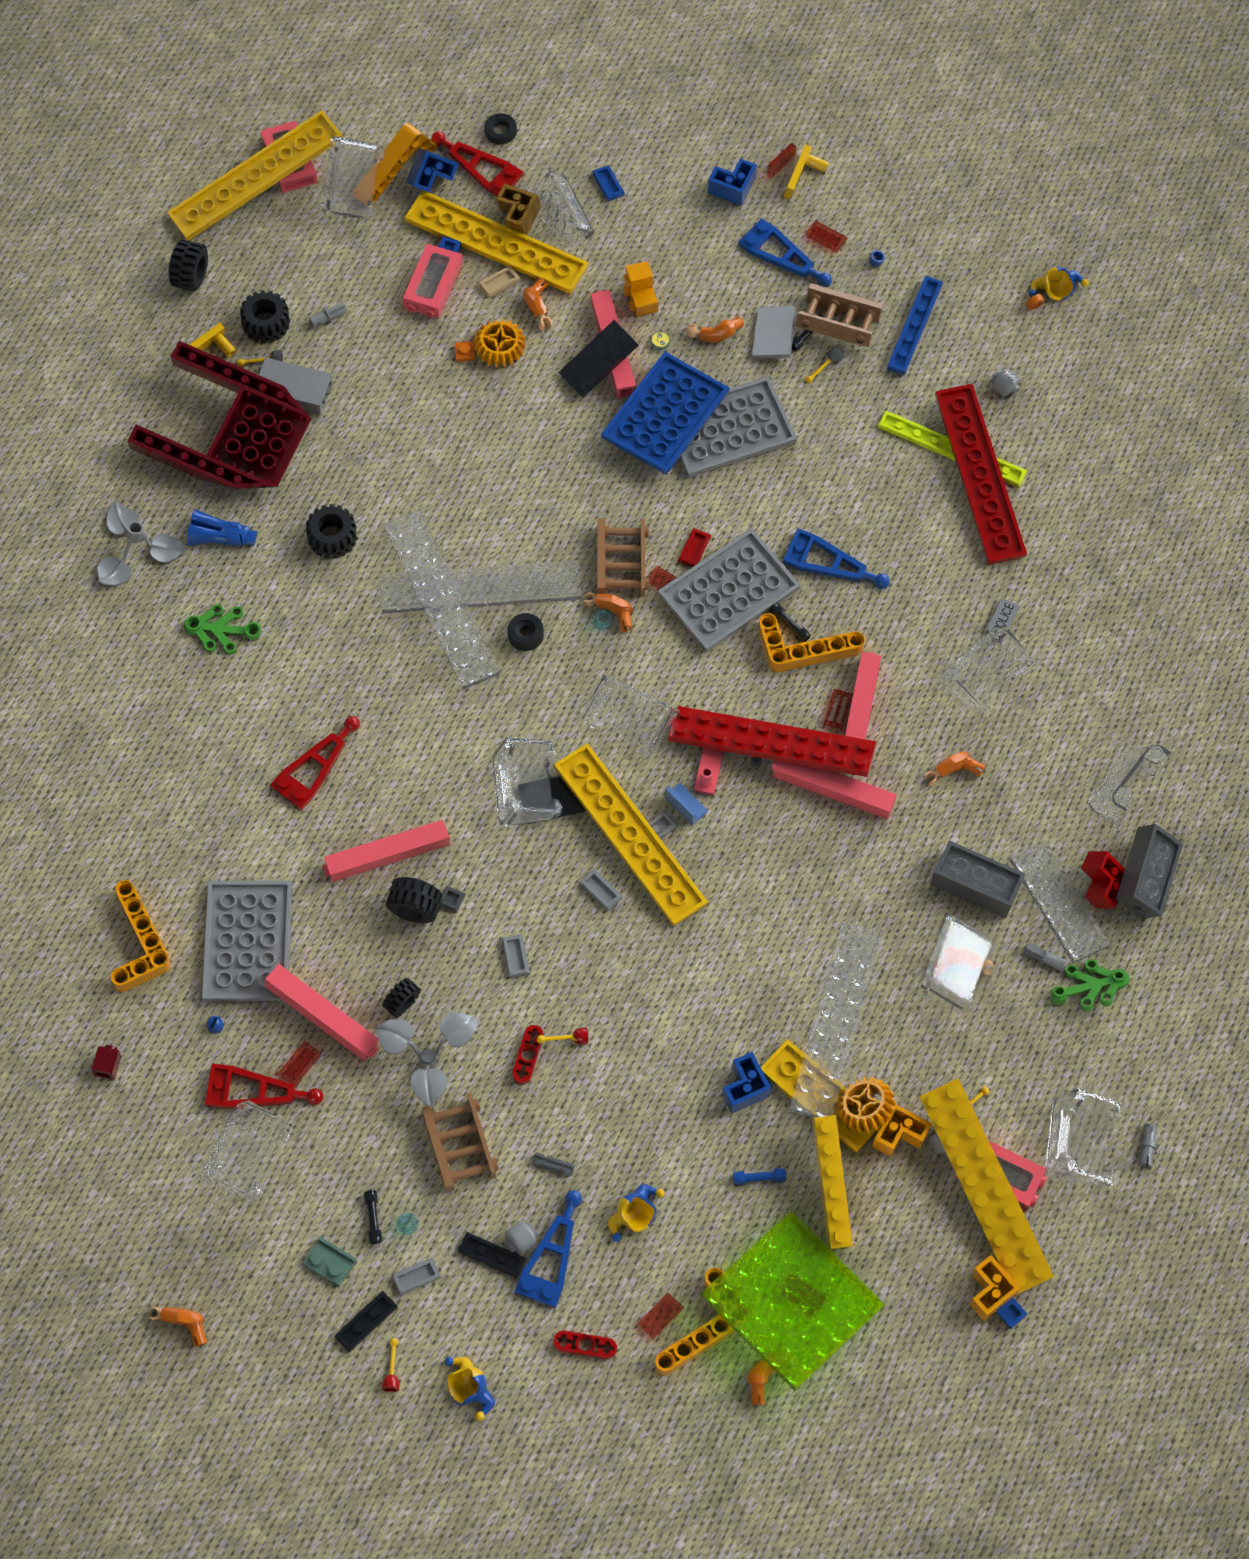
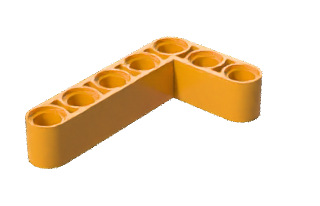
(396, 155)
(805, 649)
(144, 936)
(689, 1341)

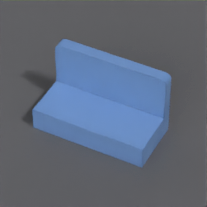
(685, 803)

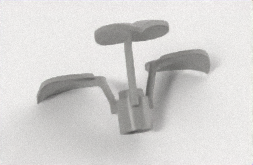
(121, 520)
(431, 1082)

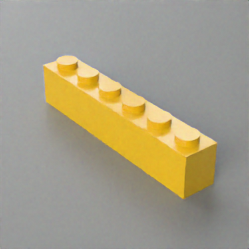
(832, 1182)

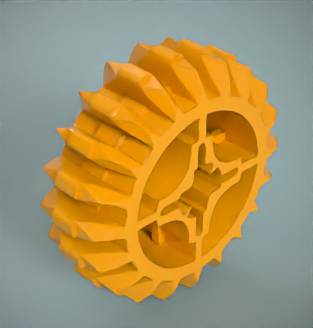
(489, 337)
(862, 1098)

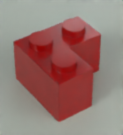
(1106, 879)

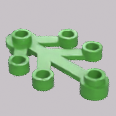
(219, 627)
(1091, 984)

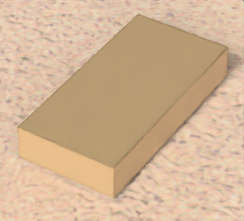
(499, 281)

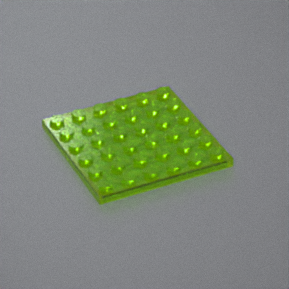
(792, 1300)

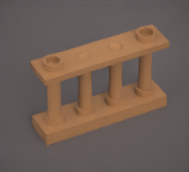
(841, 302)
(604, 549)
(444, 1157)

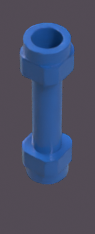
(778, 1175)

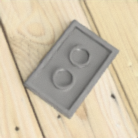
(774, 332)

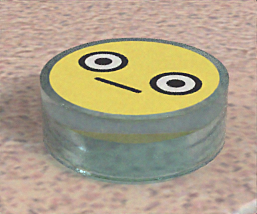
(660, 341)

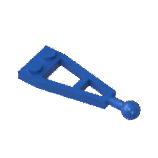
(761, 233)
(800, 549)
(541, 1289)

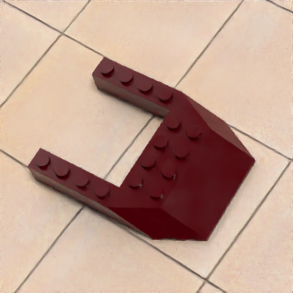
(252, 441)

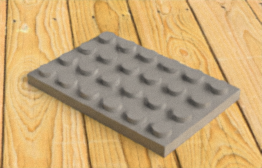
(741, 427)
(728, 589)
(245, 938)

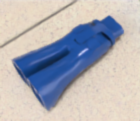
(214, 530)

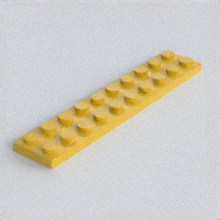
(254, 175)
(497, 241)
(630, 834)
(986, 1185)

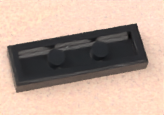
(491, 1255)
(366, 1321)

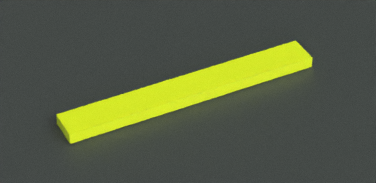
(940, 444)

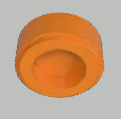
(1034, 302)

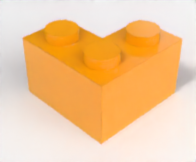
(639, 288)
(902, 1126)
(997, 1288)

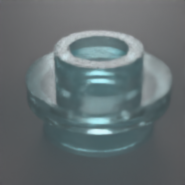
(602, 614)
(407, 1217)

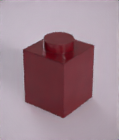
(106, 1062)

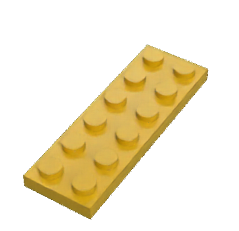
(783, 1072)

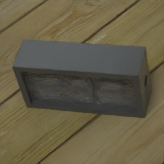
(1149, 871)
(977, 879)

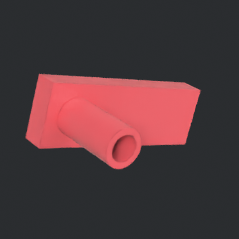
(708, 771)

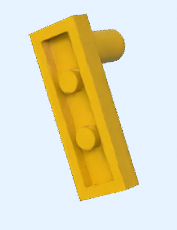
(804, 159)
(216, 336)

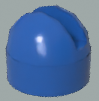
(879, 256)
(218, 1025)

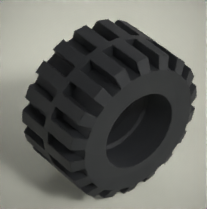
(188, 265)
(269, 328)
(331, 544)
(414, 900)

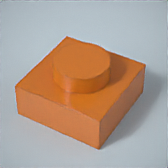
(464, 351)

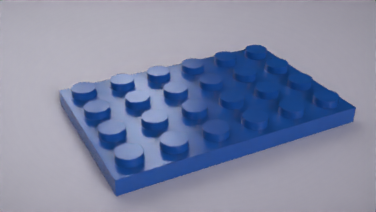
(665, 413)

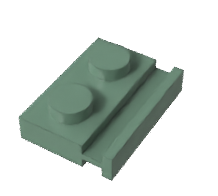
(329, 1261)

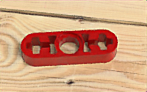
(518, 1067)
(580, 1336)

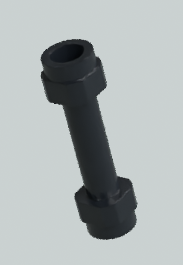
(798, 341)
(801, 634)
(374, 1234)

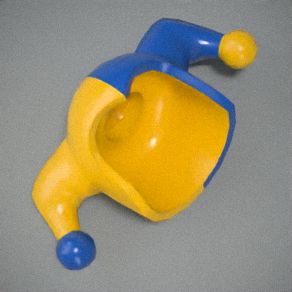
(1058, 283)
(634, 1211)
(469, 1386)

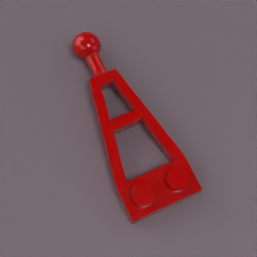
(508, 175)
(293, 789)
(220, 1084)

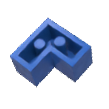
(427, 166)
(733, 185)
(751, 1084)

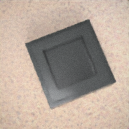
(452, 899)

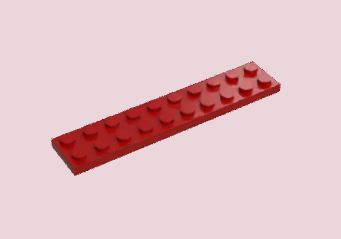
(980, 474)
(773, 741)

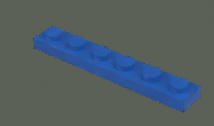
(915, 325)

